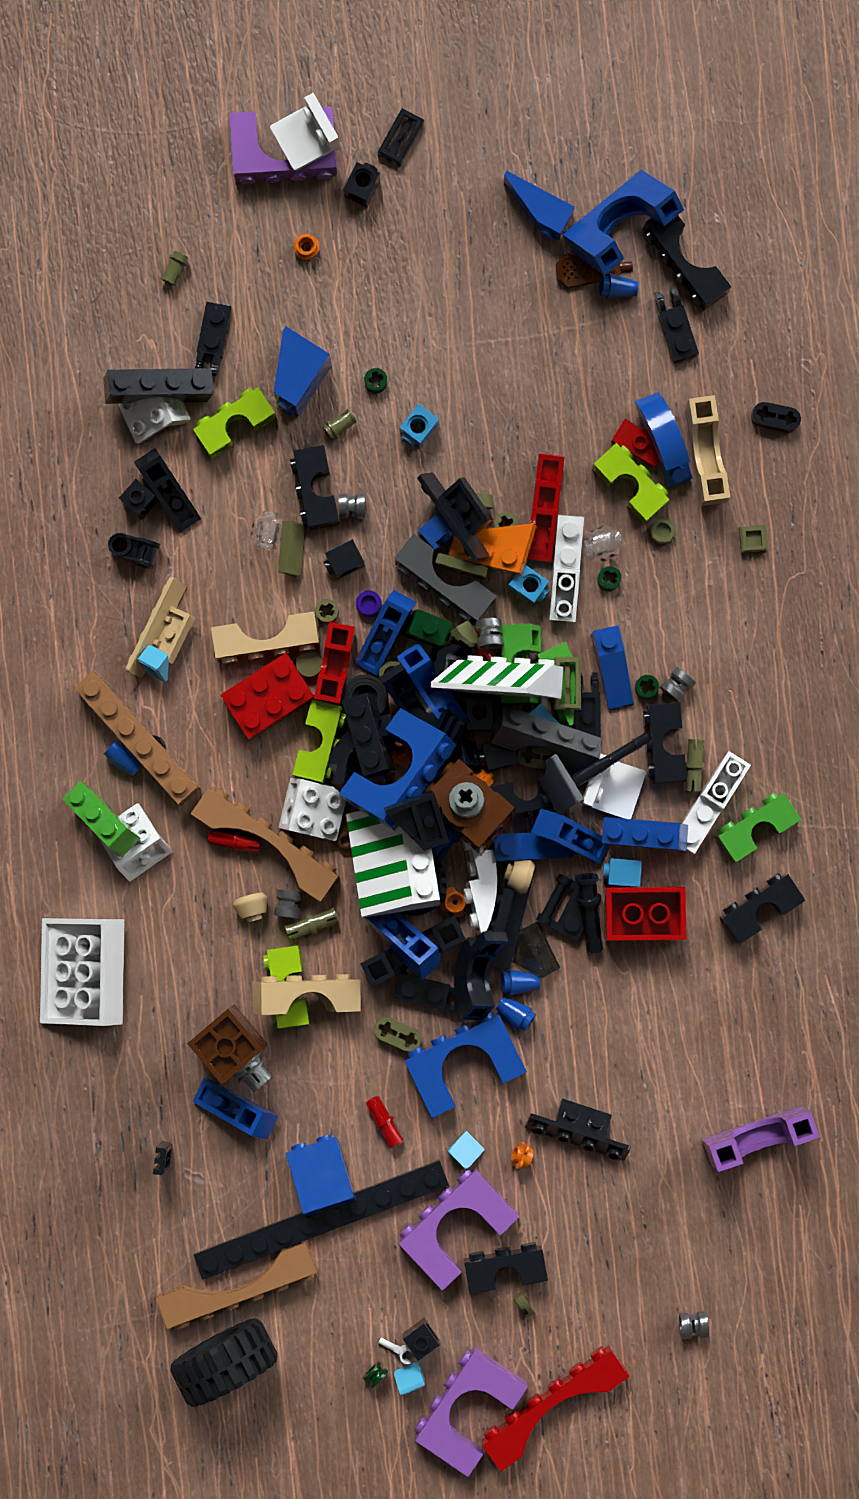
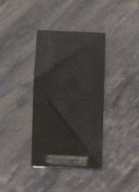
(534, 951)

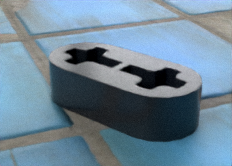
(776, 411)

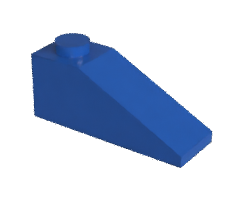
(543, 209)
(385, 632)
(612, 666)
(569, 835)
(526, 846)
(407, 943)
(235, 1109)

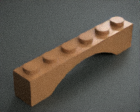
(136, 738)
(310, 874)
(187, 1303)

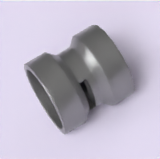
(352, 506)
(489, 633)
(677, 685)
(288, 903)
(700, 1325)

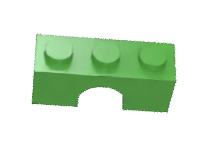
(518, 643)
(101, 819)
(737, 838)

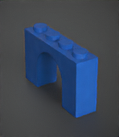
(637, 196)
(429, 751)
(426, 1064)

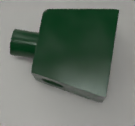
(429, 629)

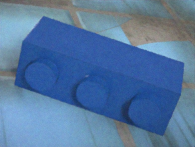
(645, 833)

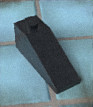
(167, 490)

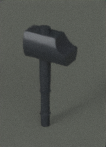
(562, 788)

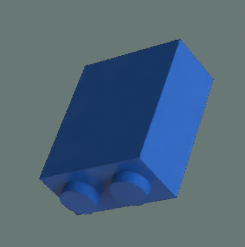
(320, 1175)

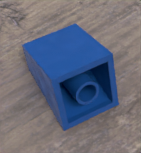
(298, 372)

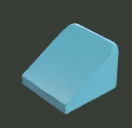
(155, 662)
(465, 1150)
(409, 1378)

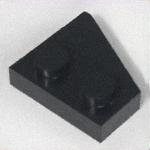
(451, 653)
(420, 820)

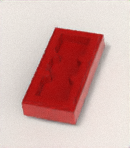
(637, 442)

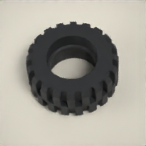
(224, 1362)

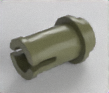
(174, 268)
(339, 424)

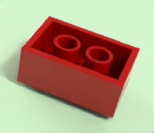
(267, 696)
(645, 913)

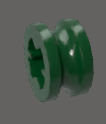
(368, 377)
(608, 586)
(649, 694)
(375, 1374)

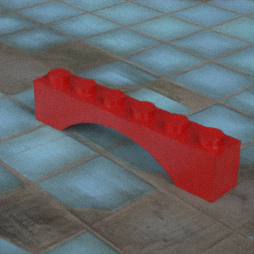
(598, 1374)

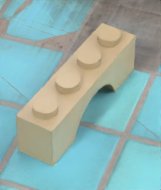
(708, 463)
(298, 632)
(275, 996)

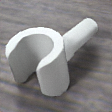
(397, 1349)

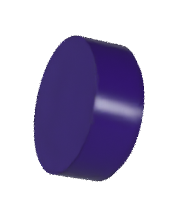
(368, 603)

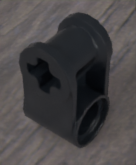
(135, 549)

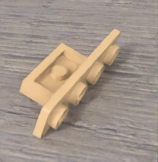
(165, 628)

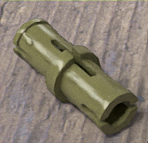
(694, 765)
(311, 924)

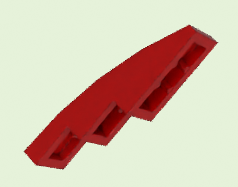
(545, 505)

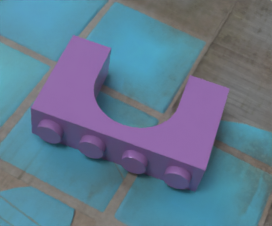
(253, 164)
(790, 1126)
(471, 1192)
(476, 1373)

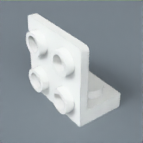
(305, 134)
(152, 415)
(615, 790)
(312, 809)
(147, 850)

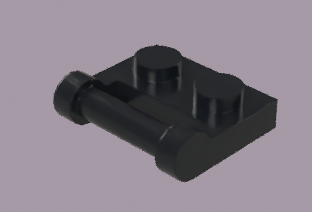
(571, 919)

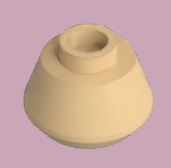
(519, 875)
(251, 906)

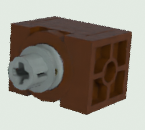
(471, 806)
(232, 1048)

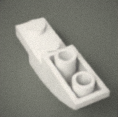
(566, 568)
(713, 799)
(483, 890)

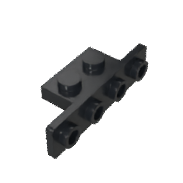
(461, 511)
(508, 919)
(580, 1127)

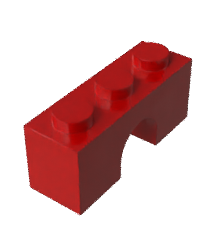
(335, 663)

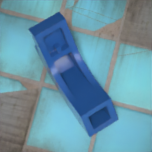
(666, 438)
(422, 674)

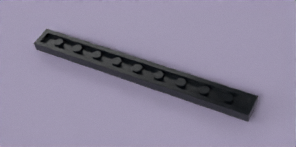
(301, 1228)

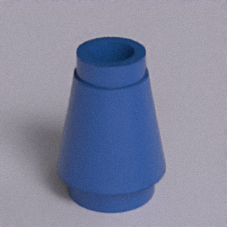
(617, 287)
(122, 757)
(518, 982)
(516, 1013)

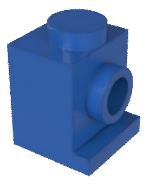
(435, 531)

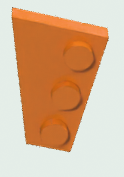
(506, 546)

